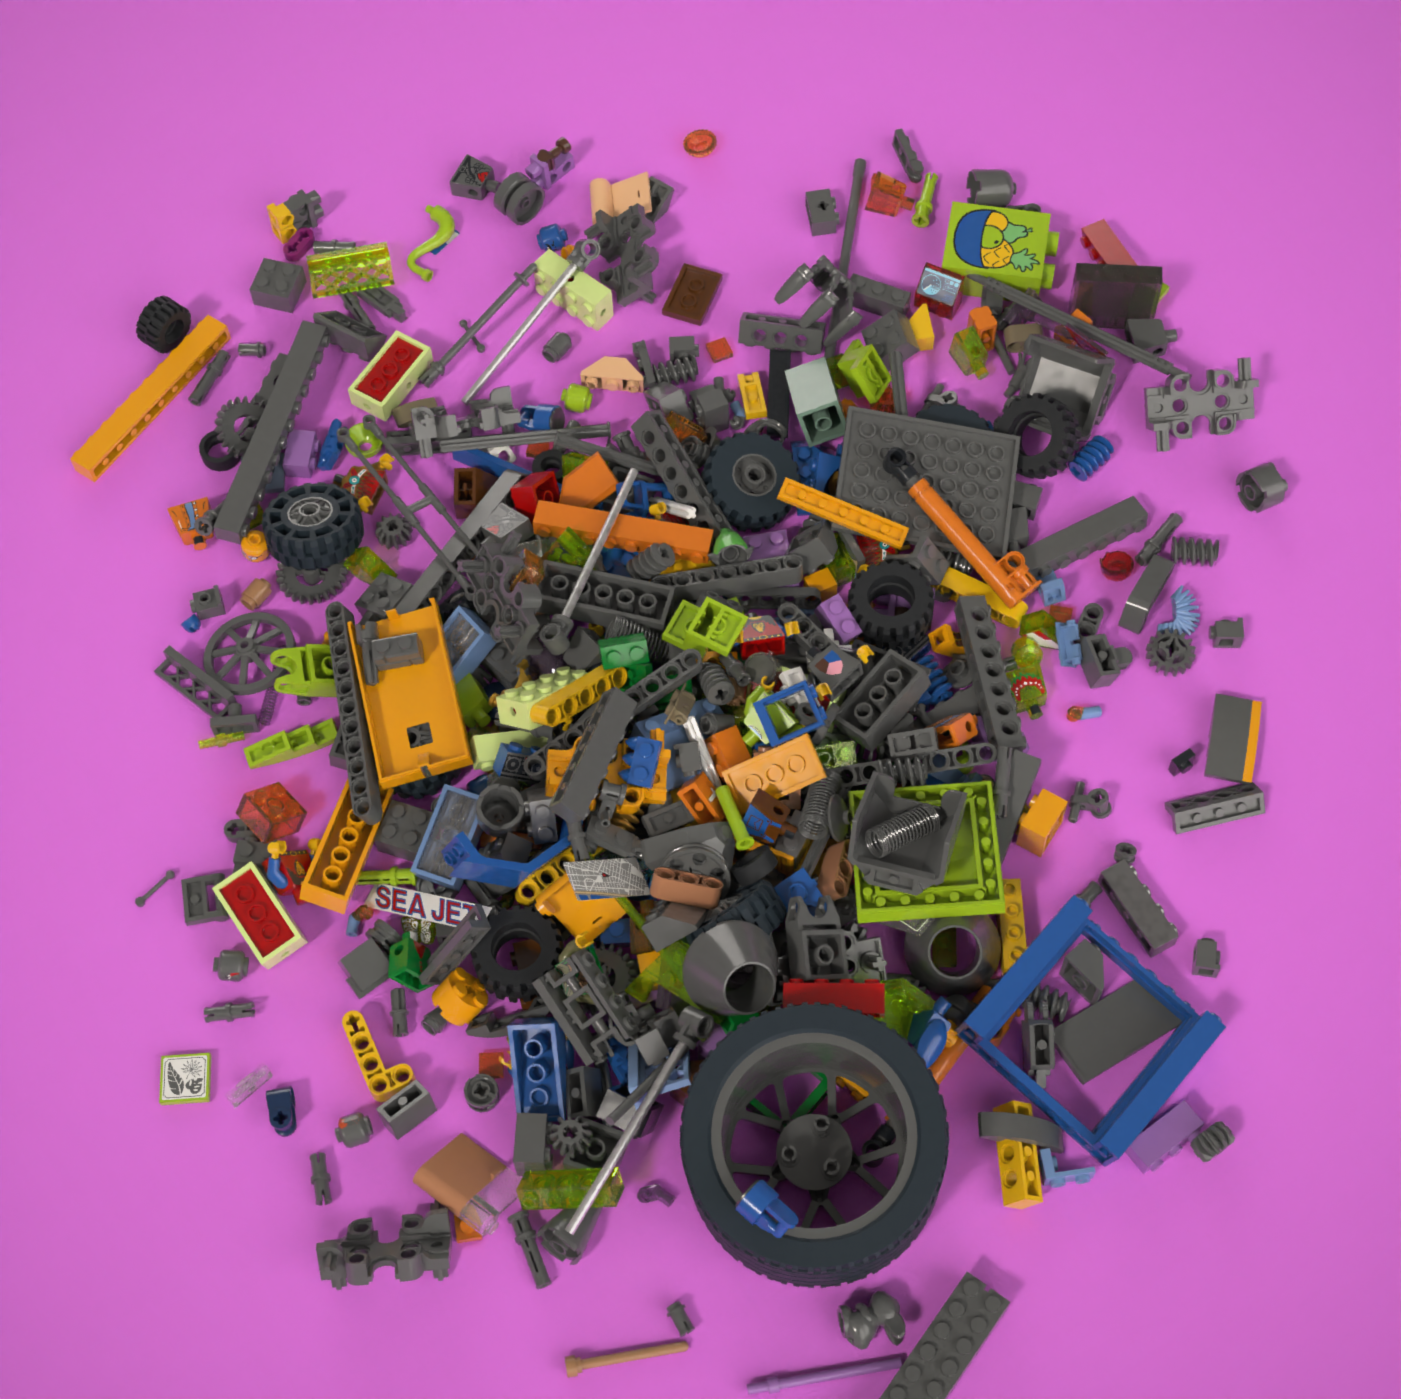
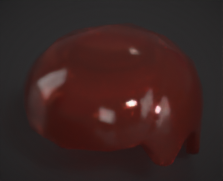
(1116, 565)

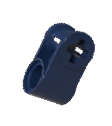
(282, 1107)

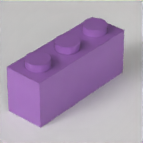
(1165, 1138)

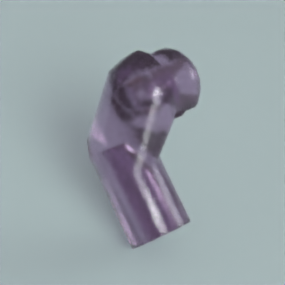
(653, 1193)

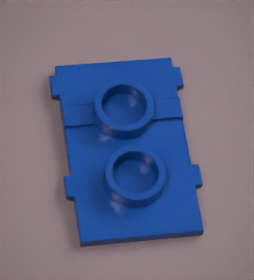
(800, 885)

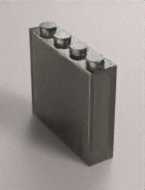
(1115, 293)

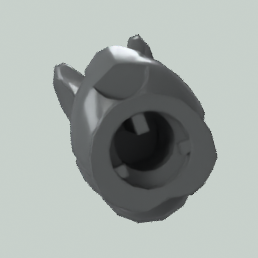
(863, 1322)

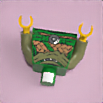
(564, 968)

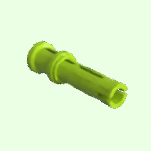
(924, 205)
(394, 877)

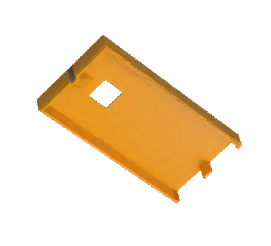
(412, 698)

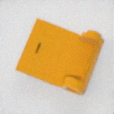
(578, 915)

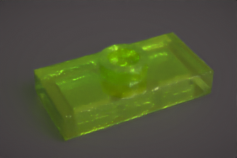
(944, 948)

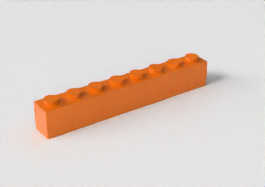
(627, 533)

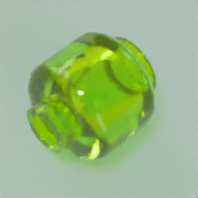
(1026, 651)

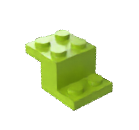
(864, 371)
(705, 627)

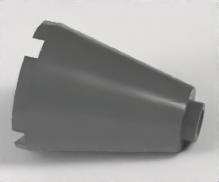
(564, 1244)

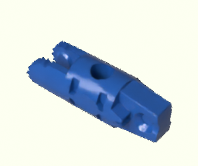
(331, 447)
(620, 1061)

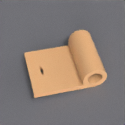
(618, 197)

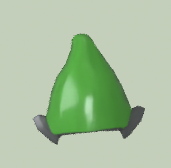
(730, 548)

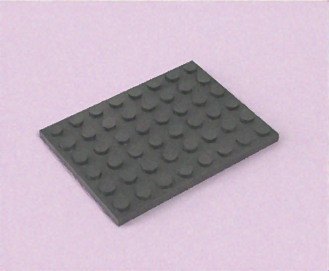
(963, 464)

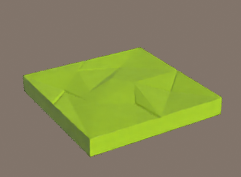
(973, 874)

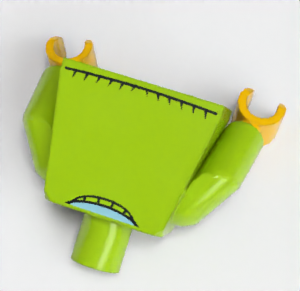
(781, 716)

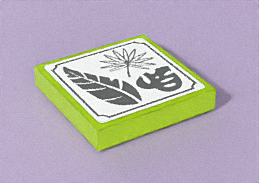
(185, 1079)

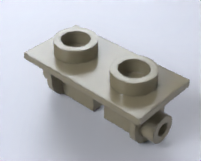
(679, 706)

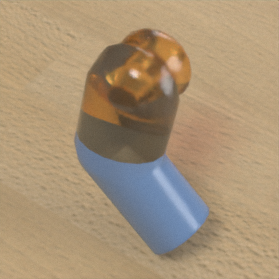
(1081, 713)
(355, 918)

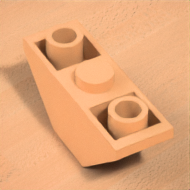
(613, 374)

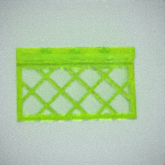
(348, 261)

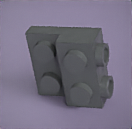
(251, 850)

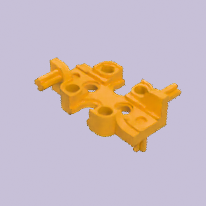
(559, 760)

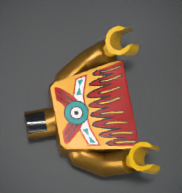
(364, 485)
(876, 551)

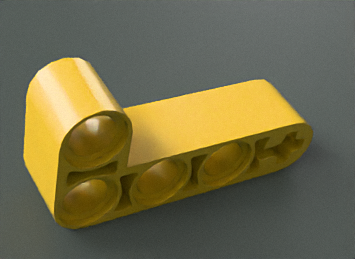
(370, 1055)

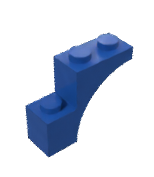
(823, 467)

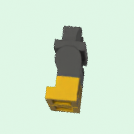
(295, 213)

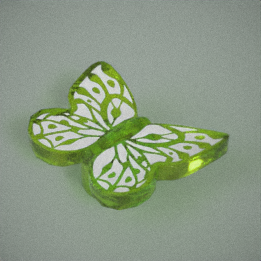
(424, 929)

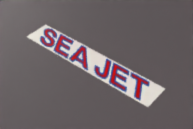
(419, 904)

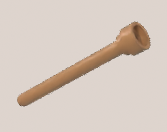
(575, 1364)

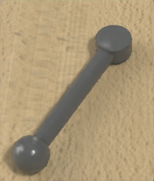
(480, 347)
(140, 901)

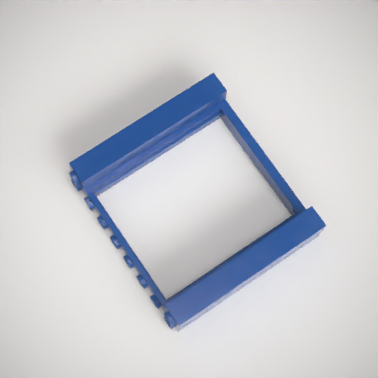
(1152, 1084)

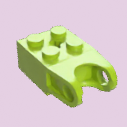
(309, 671)

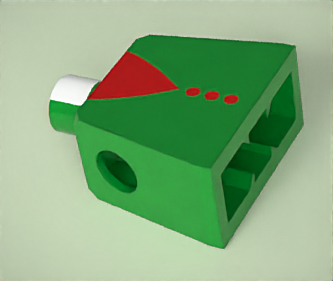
(408, 962)

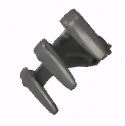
(834, 288)

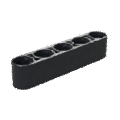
(778, 389)

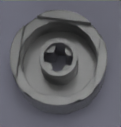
(1261, 487)

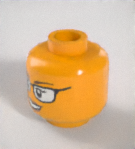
(254, 546)

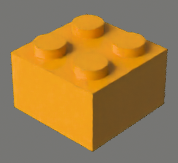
(1040, 822)

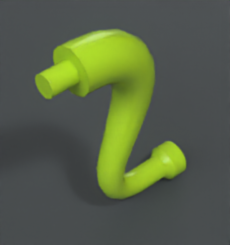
(445, 231)

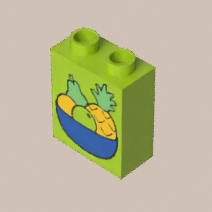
(1000, 245)

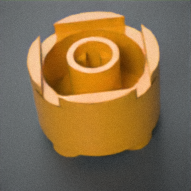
(460, 997)

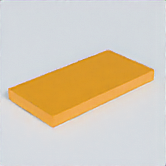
(775, 772)

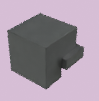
(365, 968)

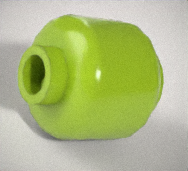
(577, 398)

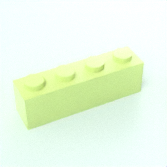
(486, 746)

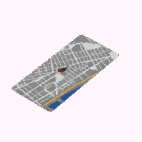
(606, 878)

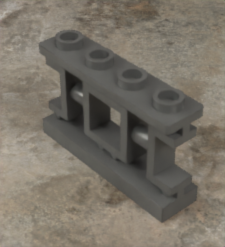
(571, 1016)

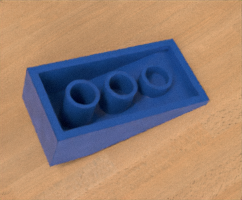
(538, 1066)

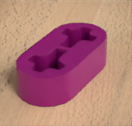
(299, 244)

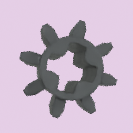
(848, 903)

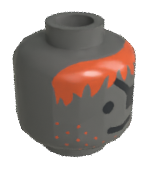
(354, 1130)

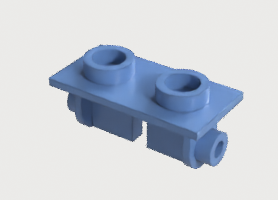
(1069, 653)

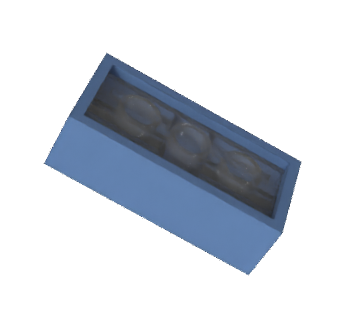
(466, 641)
(452, 815)

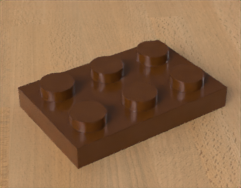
(692, 294)

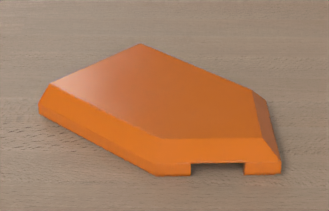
(588, 483)

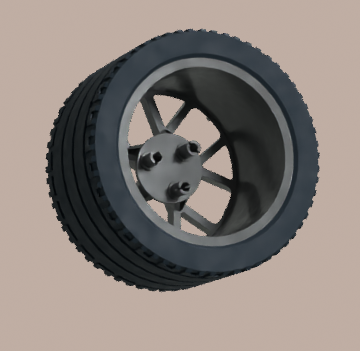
(815, 1147)

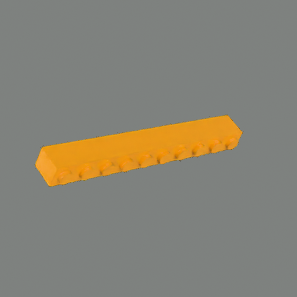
(150, 398)

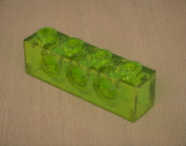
(567, 1189)

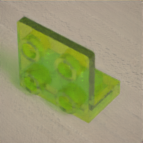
(901, 1003)

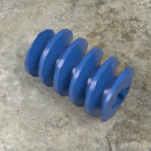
(1090, 457)
(938, 689)

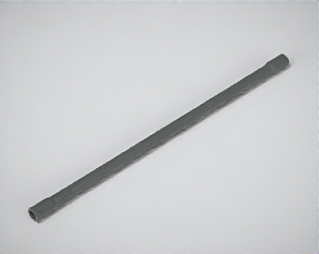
(858, 175)

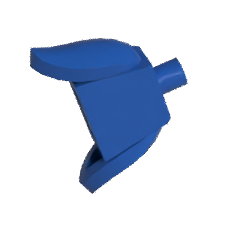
(930, 1030)

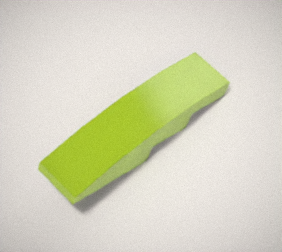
(291, 745)

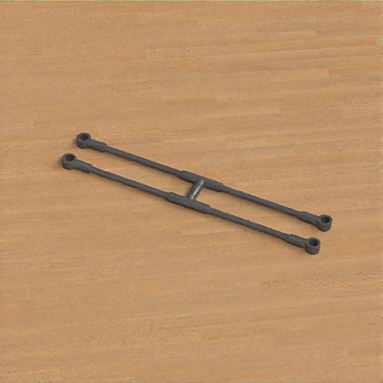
(343, 436)

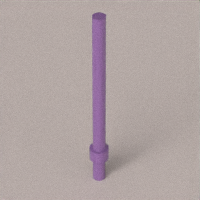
(774, 1384)

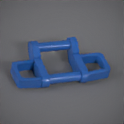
(640, 490)

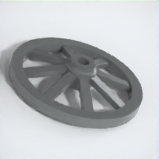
(247, 650)

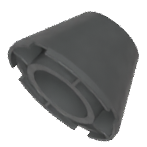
(720, 953)
(963, 981)

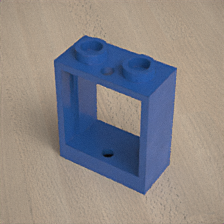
(766, 720)

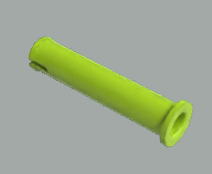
(733, 816)

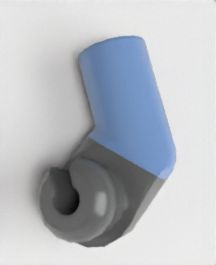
(739, 418)

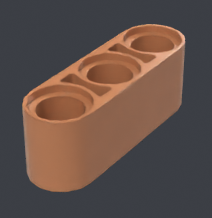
(836, 871)
(686, 888)

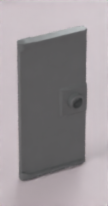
(1112, 1031)

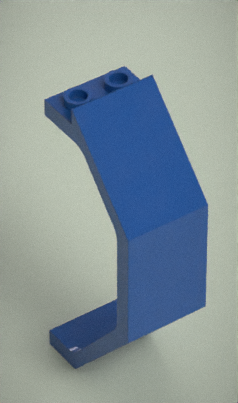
(473, 866)

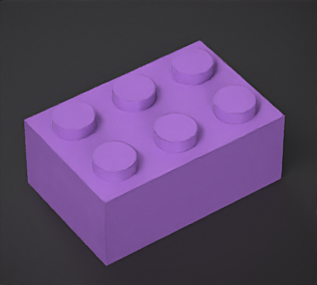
(767, 546)

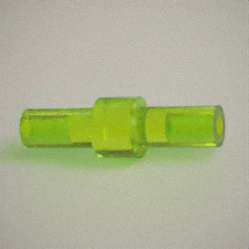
(221, 740)

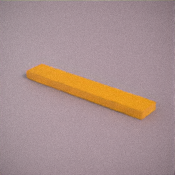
(843, 513)

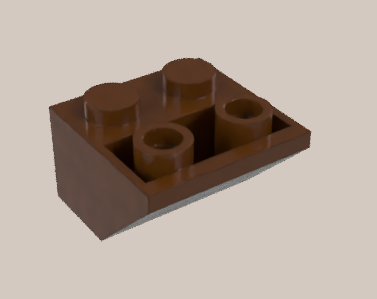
(469, 489)

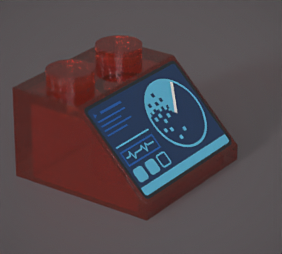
(940, 290)

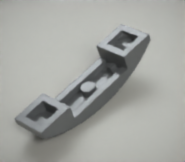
(490, 1027)
(1020, 1128)

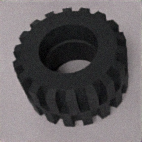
(163, 324)

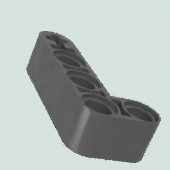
(1145, 593)

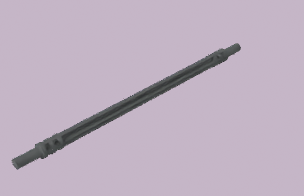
(1087, 329)

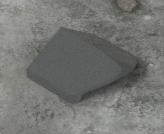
(660, 199)

